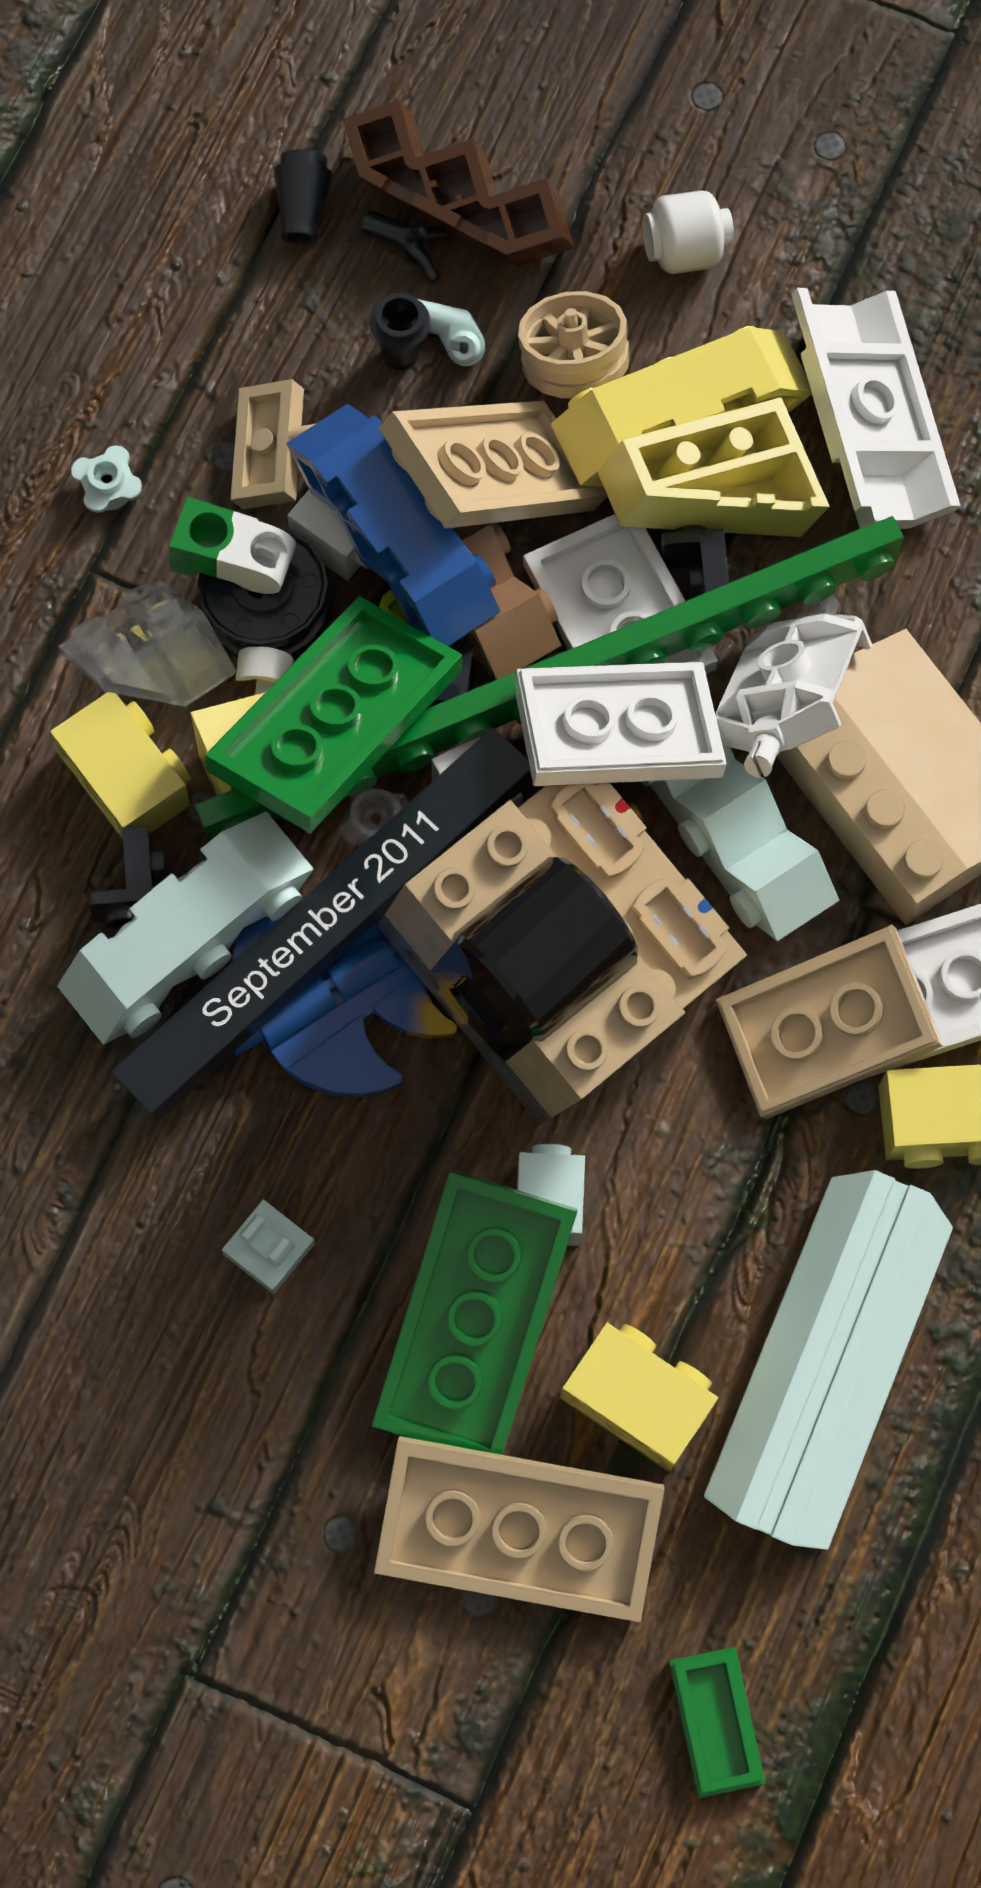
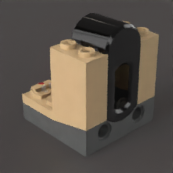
(559, 941)

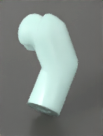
(457, 333)

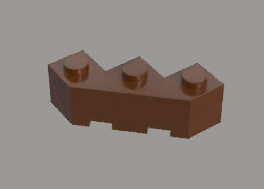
(456, 187)

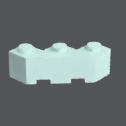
(741, 835)
(185, 928)

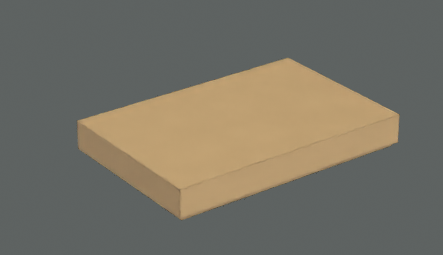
(829, 1022)

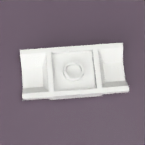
(875, 409)

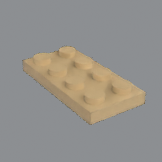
(487, 463)
(519, 1529)

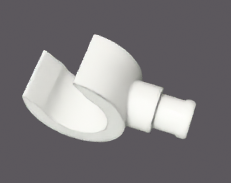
(262, 664)

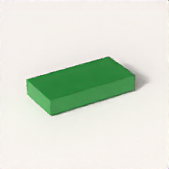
(716, 1722)

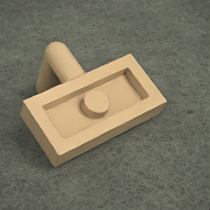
(262, 462)

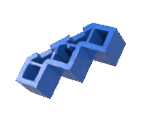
(393, 532)

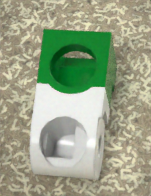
(230, 547)

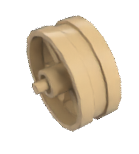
(577, 350)

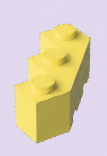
(700, 383)

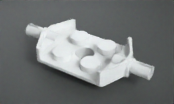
(788, 684)

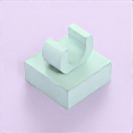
(268, 1246)

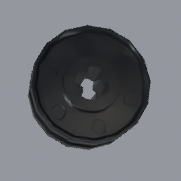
(280, 620)

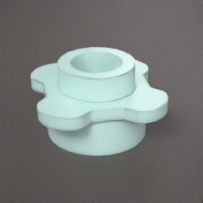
(110, 495)

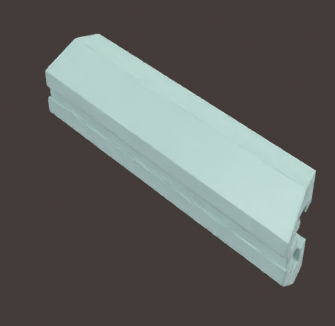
(830, 1359)

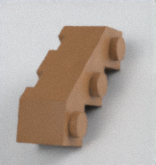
(523, 626)

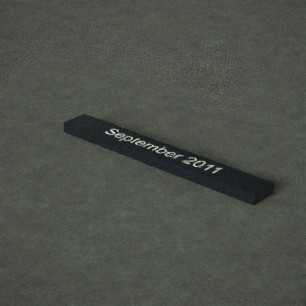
(321, 925)

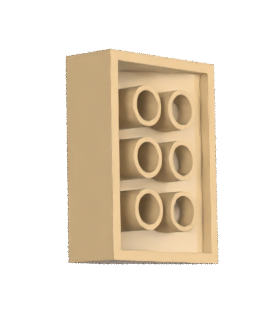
(899, 776)

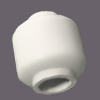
(687, 232)

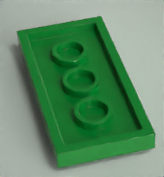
(333, 714)
(475, 1315)

